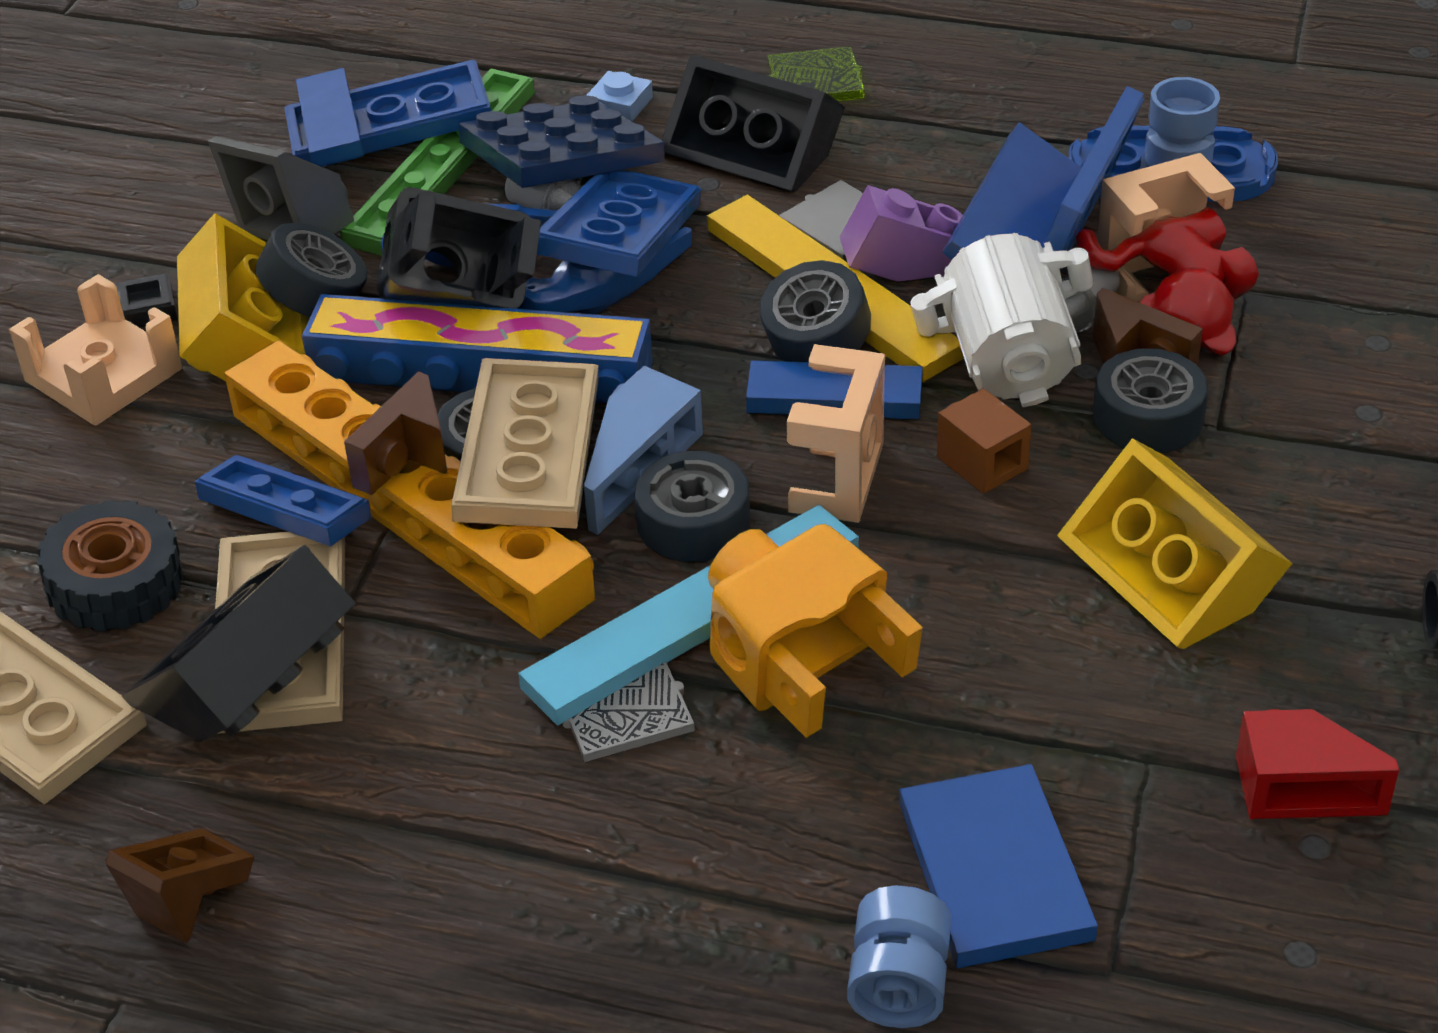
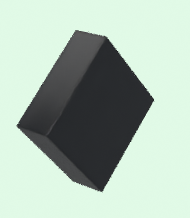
(143, 294)

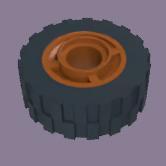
(110, 565)

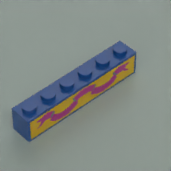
(394, 339)

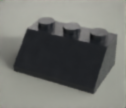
(751, 124)
(245, 649)

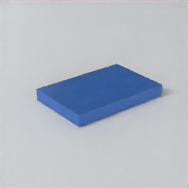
(997, 865)

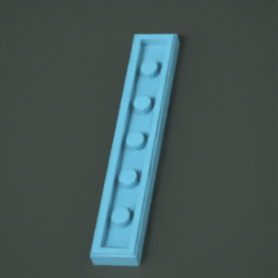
(640, 638)

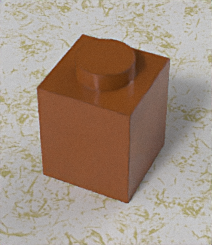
(983, 440)

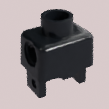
(486, 244)

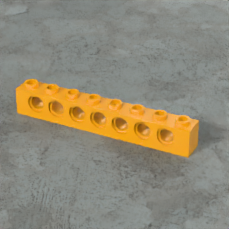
(309, 415)

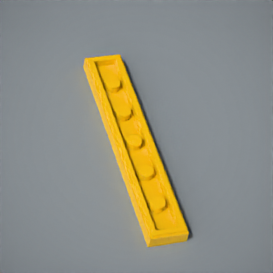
(780, 246)

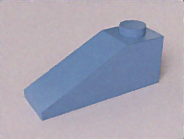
(641, 424)

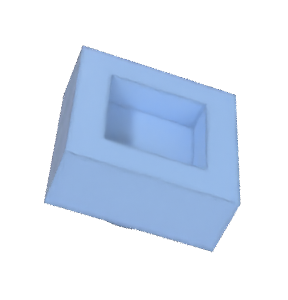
(623, 93)

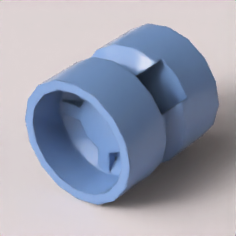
(1181, 120)
(899, 957)

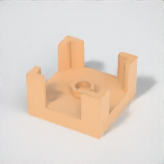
(1152, 194)
(101, 361)
(847, 433)

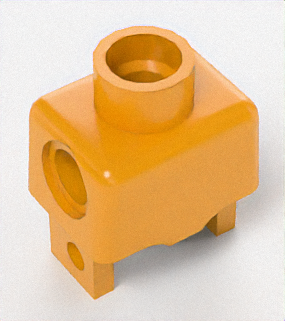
(797, 614)

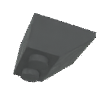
(279, 189)

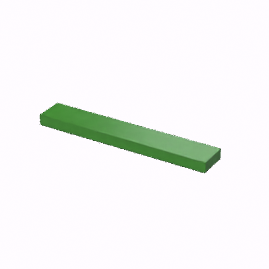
(433, 164)

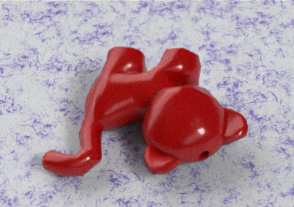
(1200, 276)

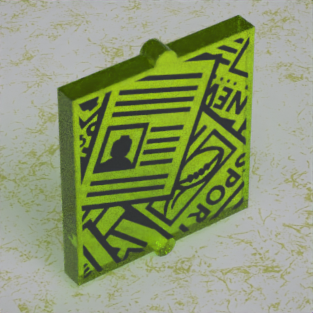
(823, 69)

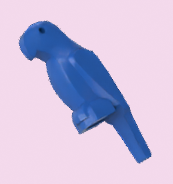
(593, 289)

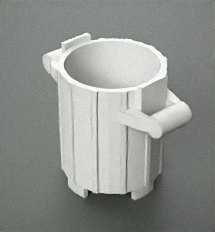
(1009, 313)

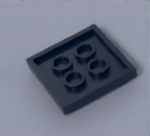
(560, 141)

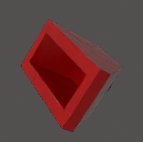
(1310, 768)

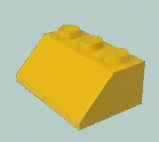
(223, 304)
(1172, 547)

